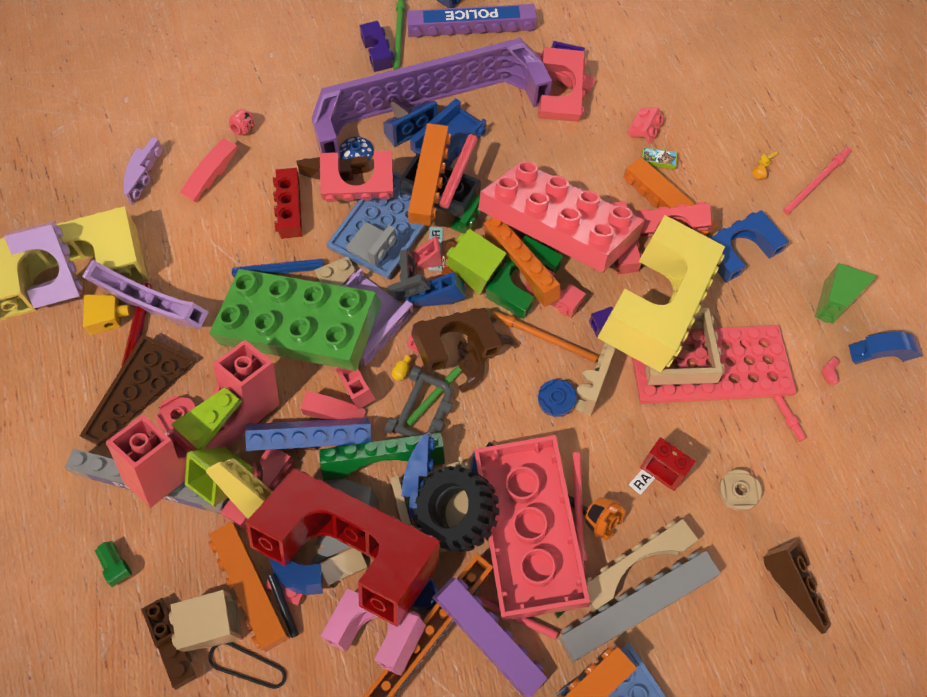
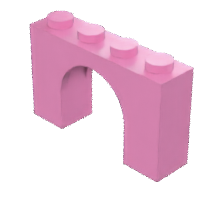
(397, 644)

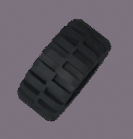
(479, 516)

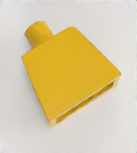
(103, 313)

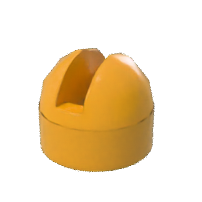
(759, 172)

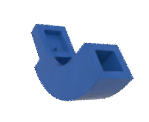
(884, 345)
(299, 578)

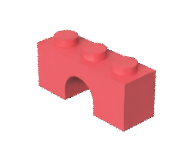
(569, 300)
(356, 386)

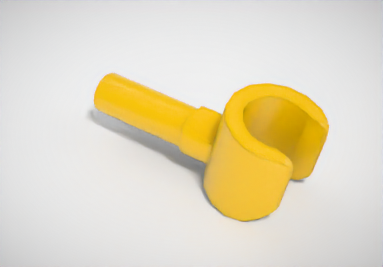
(765, 159)

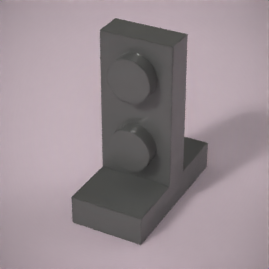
(410, 283)

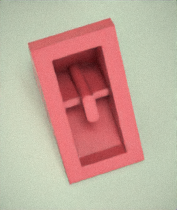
(428, 254)

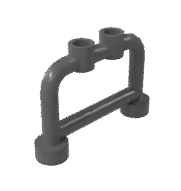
(444, 406)

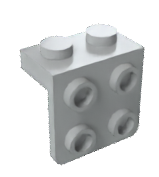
(372, 243)

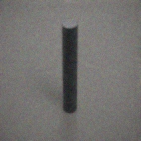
(282, 603)

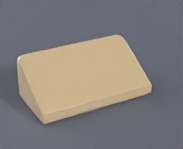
(342, 566)

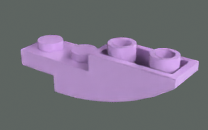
(137, 170)

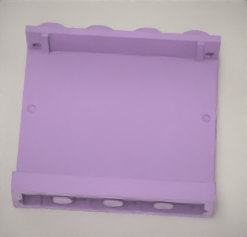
(389, 318)

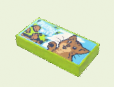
(660, 158)

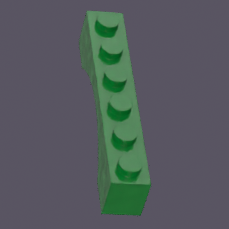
(342, 460)

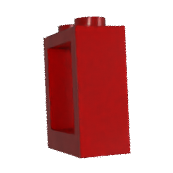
(661, 456)

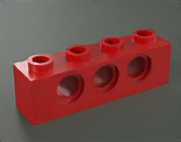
(288, 203)

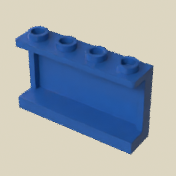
(459, 125)

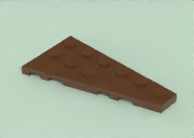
(141, 378)

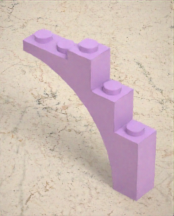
(132, 293)

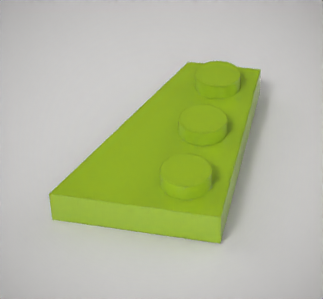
(207, 418)

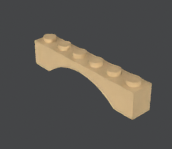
(671, 542)

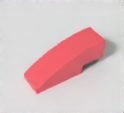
(329, 407)

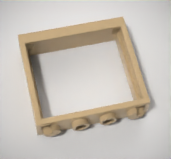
(693, 375)

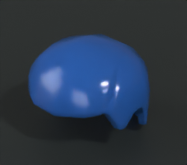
(425, 601)

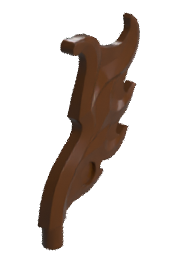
(472, 364)

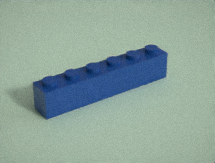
(307, 434)

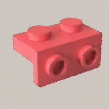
(646, 123)

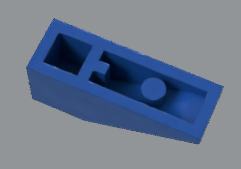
(442, 291)

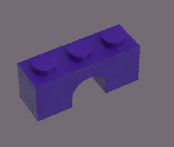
(379, 55)

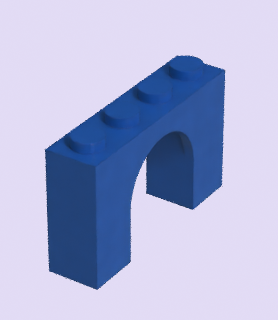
(756, 228)

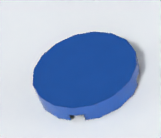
(557, 398)

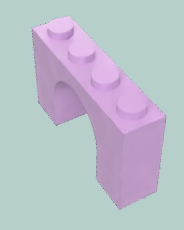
(48, 238)

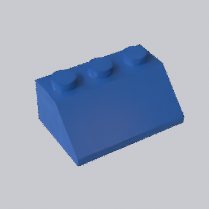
(406, 127)

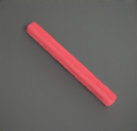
(458, 171)

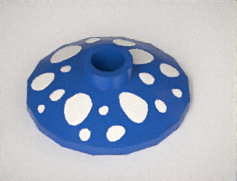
(349, 150)

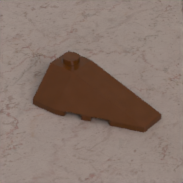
(790, 571)

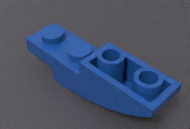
(418, 465)

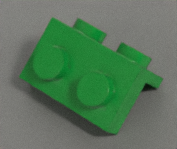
(468, 218)

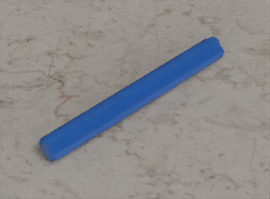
(283, 267)

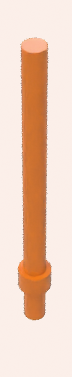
(511, 321)

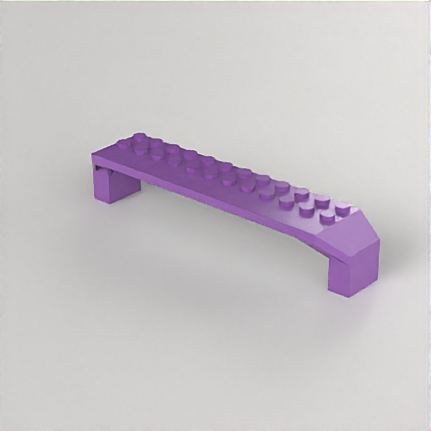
(428, 81)

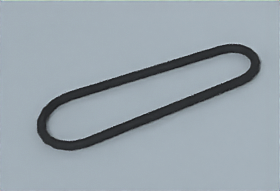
(245, 677)

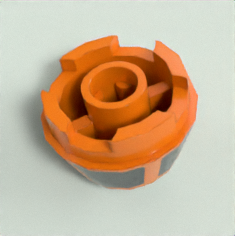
(604, 516)

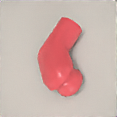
(829, 371)

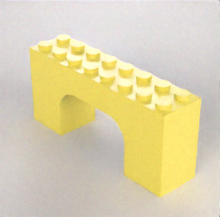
(104, 236)
(652, 330)

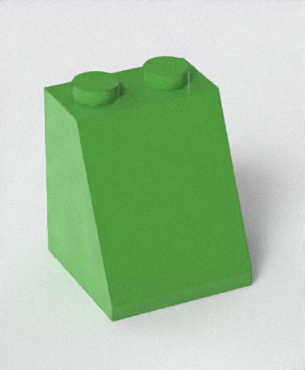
(841, 291)

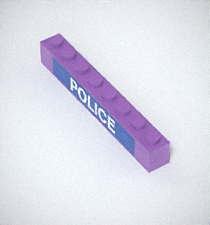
(471, 20)

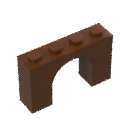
(473, 323)

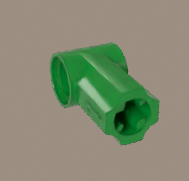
(114, 566)

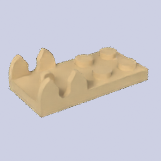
(596, 377)

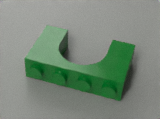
(506, 294)

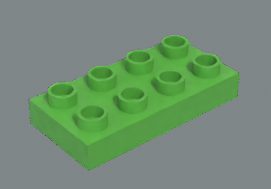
(297, 318)

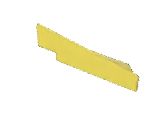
(239, 485)

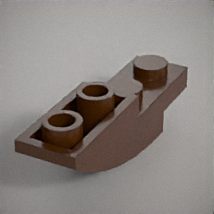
(348, 167)
(176, 662)

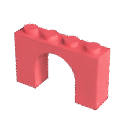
(571, 65)
(379, 186)

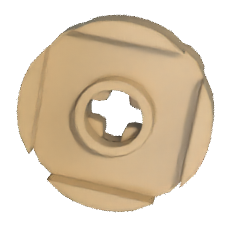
(746, 482)

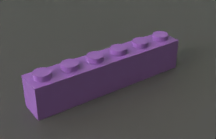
(490, 638)

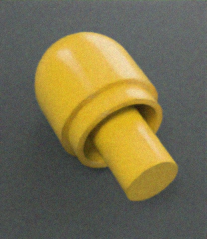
(401, 369)

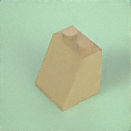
(205, 621)

